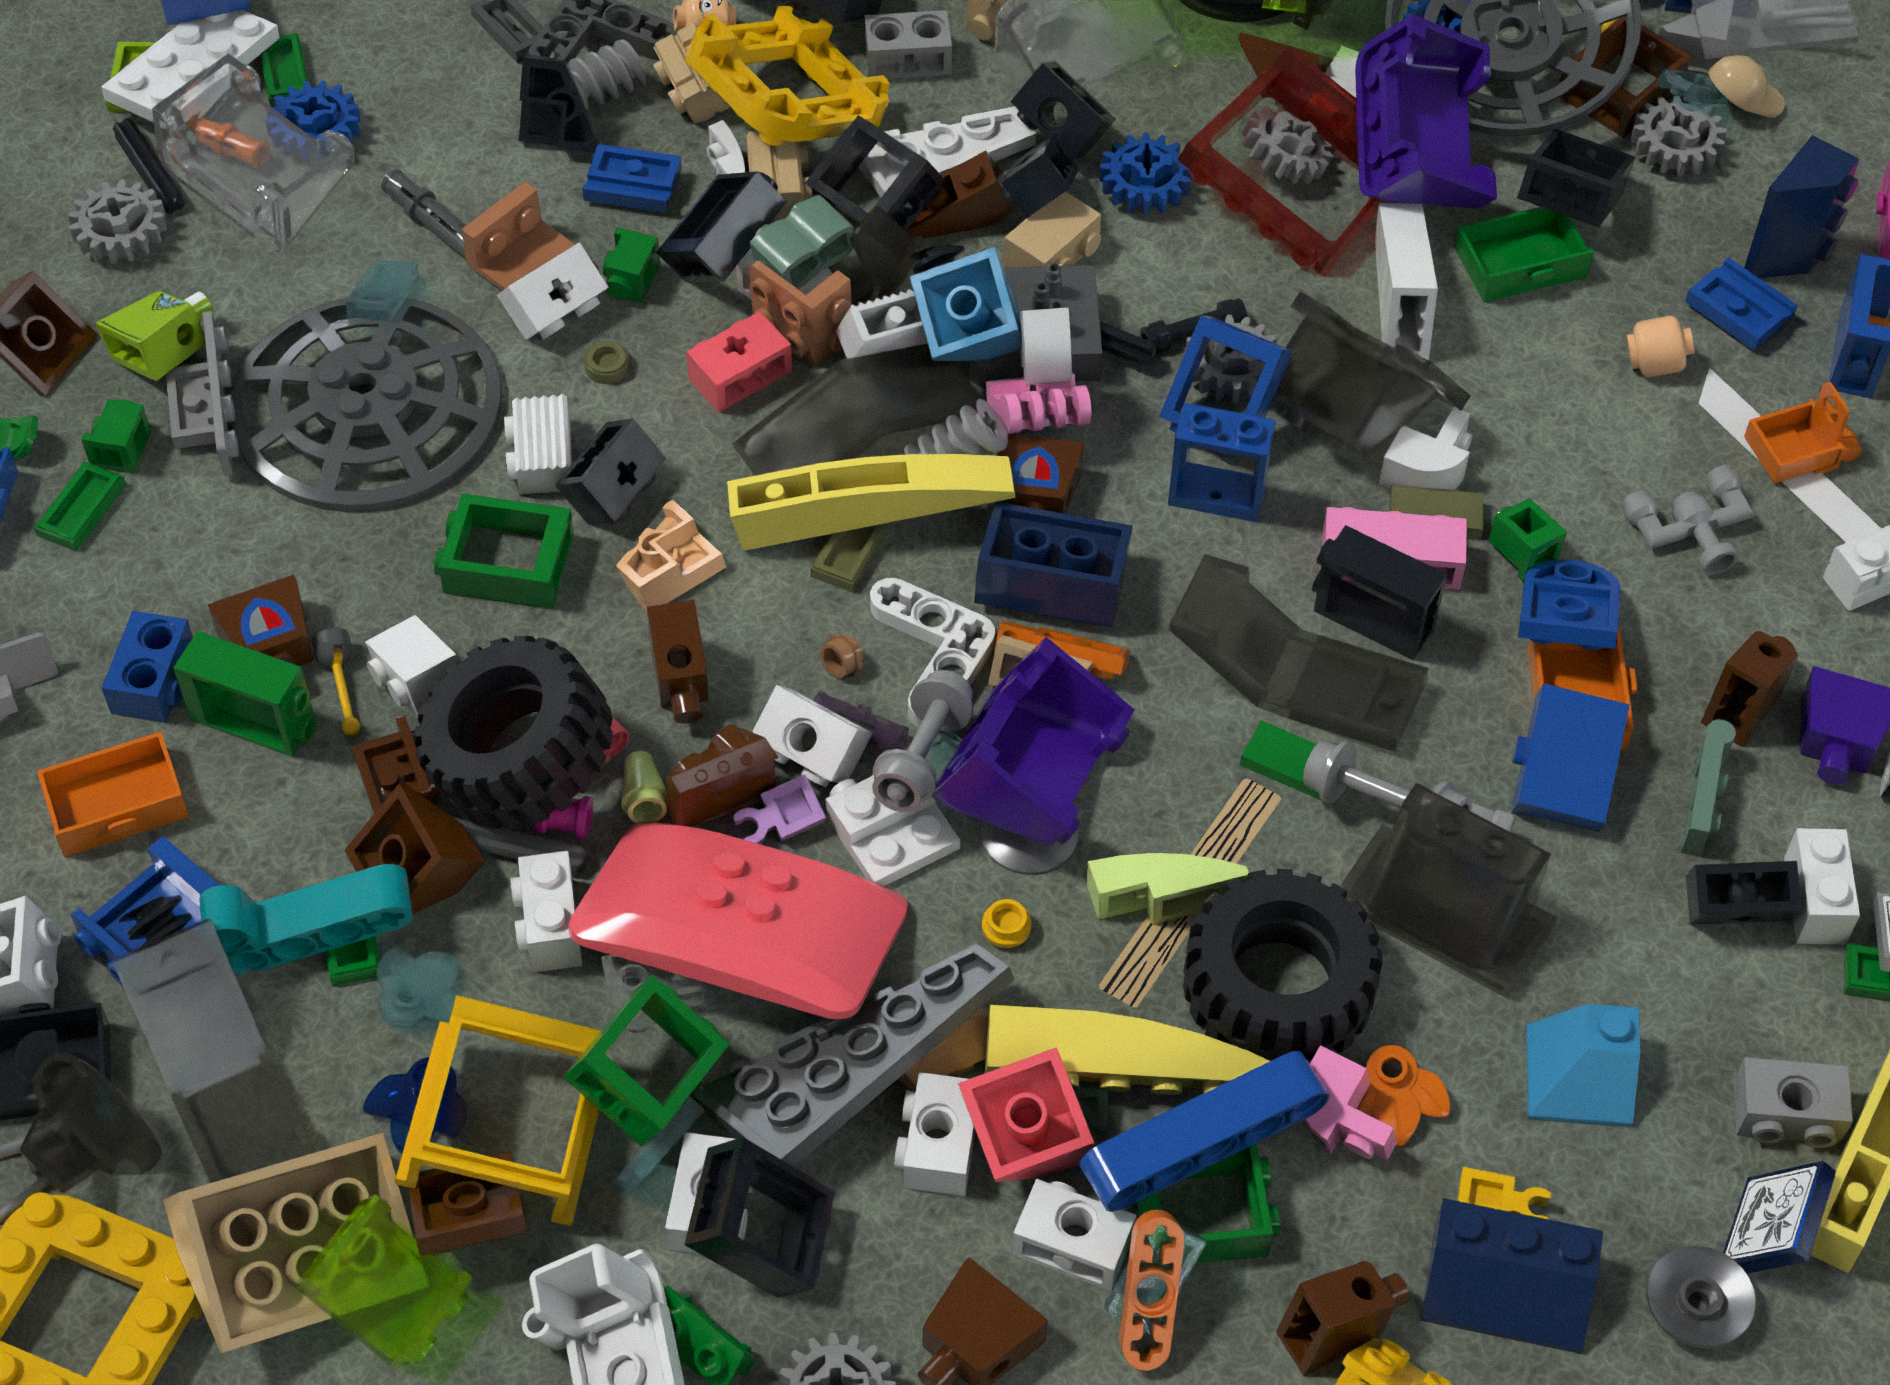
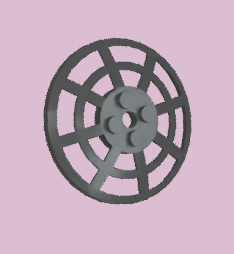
(1535, 51)
(365, 414)

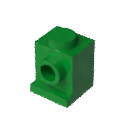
(631, 265)
(118, 436)
(1526, 535)

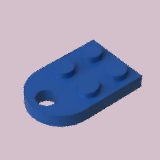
(1570, 604)

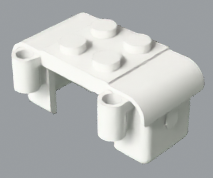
(606, 1316)

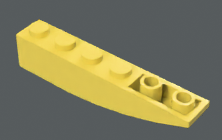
(861, 494)
(1115, 1049)
(1859, 1181)

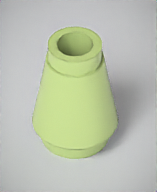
(643, 789)

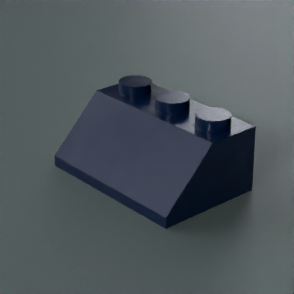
(1803, 211)
(1052, 564)
(1512, 1275)

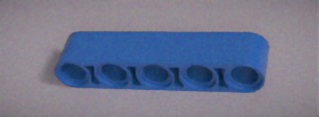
(1204, 1131)

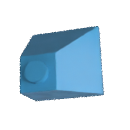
(968, 309)
(1584, 1065)

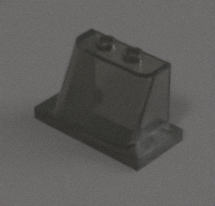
(1353, 383)
(1455, 890)

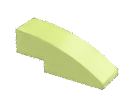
(1160, 882)

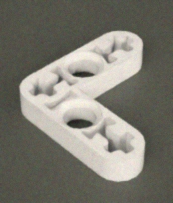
(948, 637)

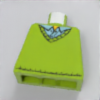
(155, 332)

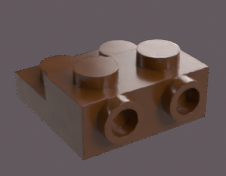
(463, 1210)

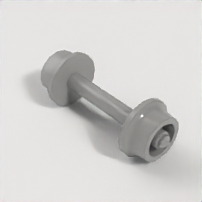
(1332, 770)
(905, 776)

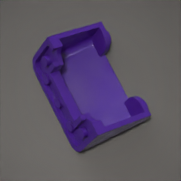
(1416, 116)
(1034, 747)

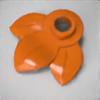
(1405, 1097)

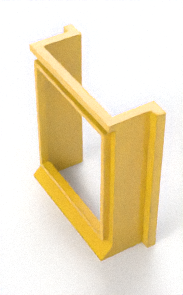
(516, 1027)

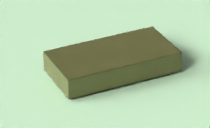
(1440, 502)
(848, 555)

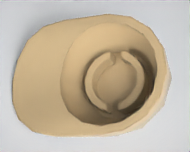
(1746, 85)

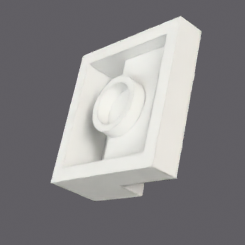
(887, 841)

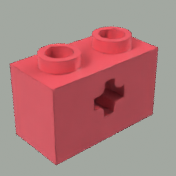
(739, 361)

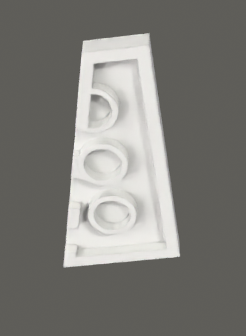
(948, 146)

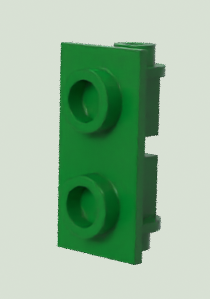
(704, 1346)

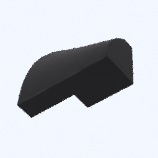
(552, 106)

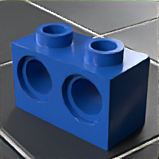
(143, 660)

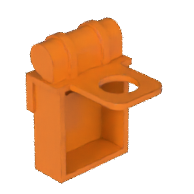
(1804, 437)

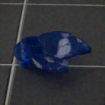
(397, 1098)

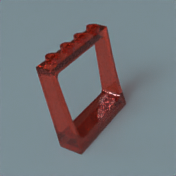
(1311, 98)

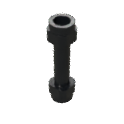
(1164, 334)

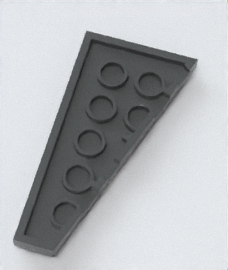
(839, 1066)

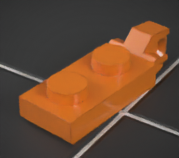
(1106, 657)

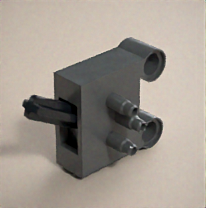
(1073, 289)

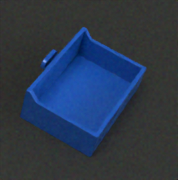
(1569, 757)

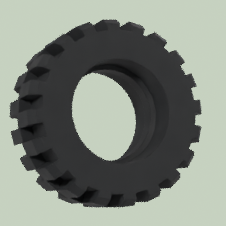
(539, 768)
(1294, 913)

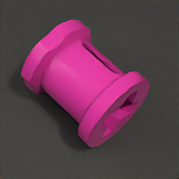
(574, 819)

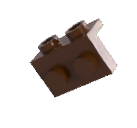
(391, 762)

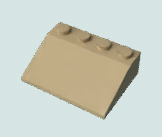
(262, 1229)

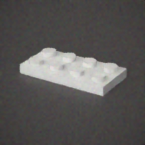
(184, 55)

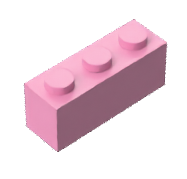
(1430, 539)

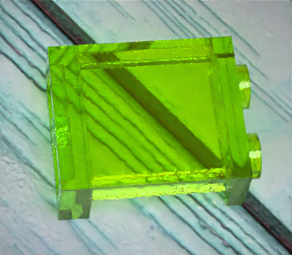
(382, 1287)

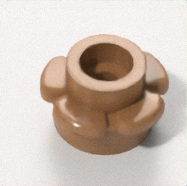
(842, 656)

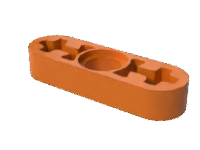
(1161, 1330)

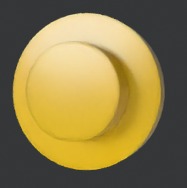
(1006, 924)

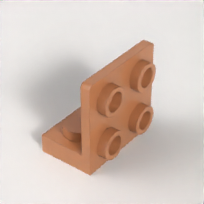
(511, 239)

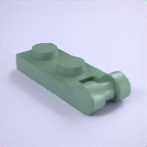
(1707, 786)

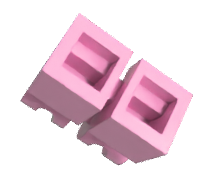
(1042, 407)

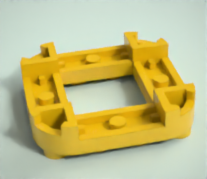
(779, 115)
(111, 1245)

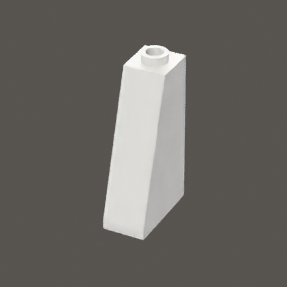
(1405, 277)

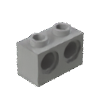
(908, 44)

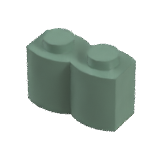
(804, 241)

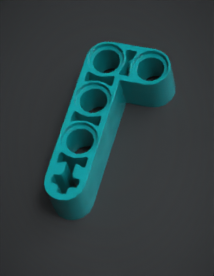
(307, 919)

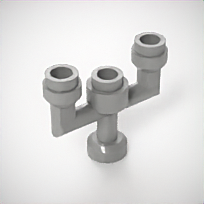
(1695, 518)

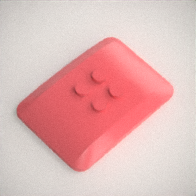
(741, 917)

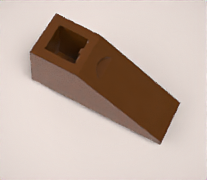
(965, 201)

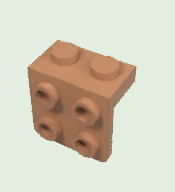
(803, 319)

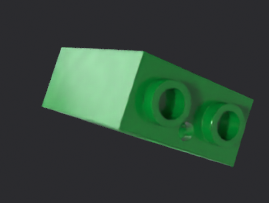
(501, 583)
(245, 693)
(618, 1093)
(1262, 1217)

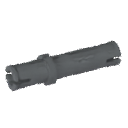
(403, 189)

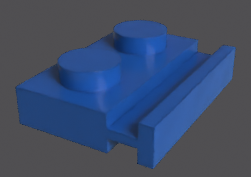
(632, 178)
(1741, 303)

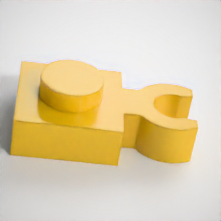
(1498, 1192)

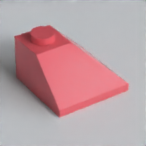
(1028, 1118)

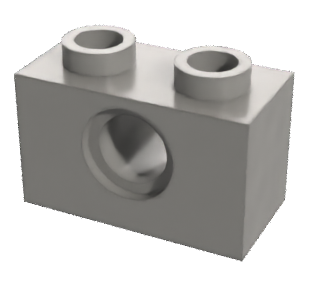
(1816, 1088)

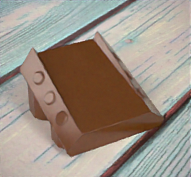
(721, 778)

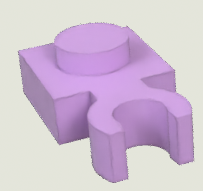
(787, 810)

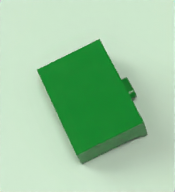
(1522, 252)

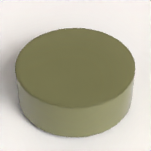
(606, 362)

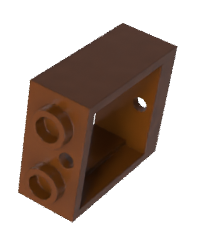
(1621, 108)

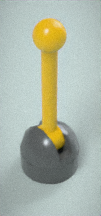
(334, 649)

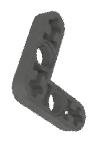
(586, 19)

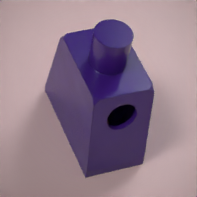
(1842, 722)

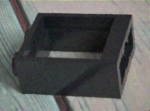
(1596, 180)
(915, 183)
(721, 225)
(1388, 573)
(720, 1207)

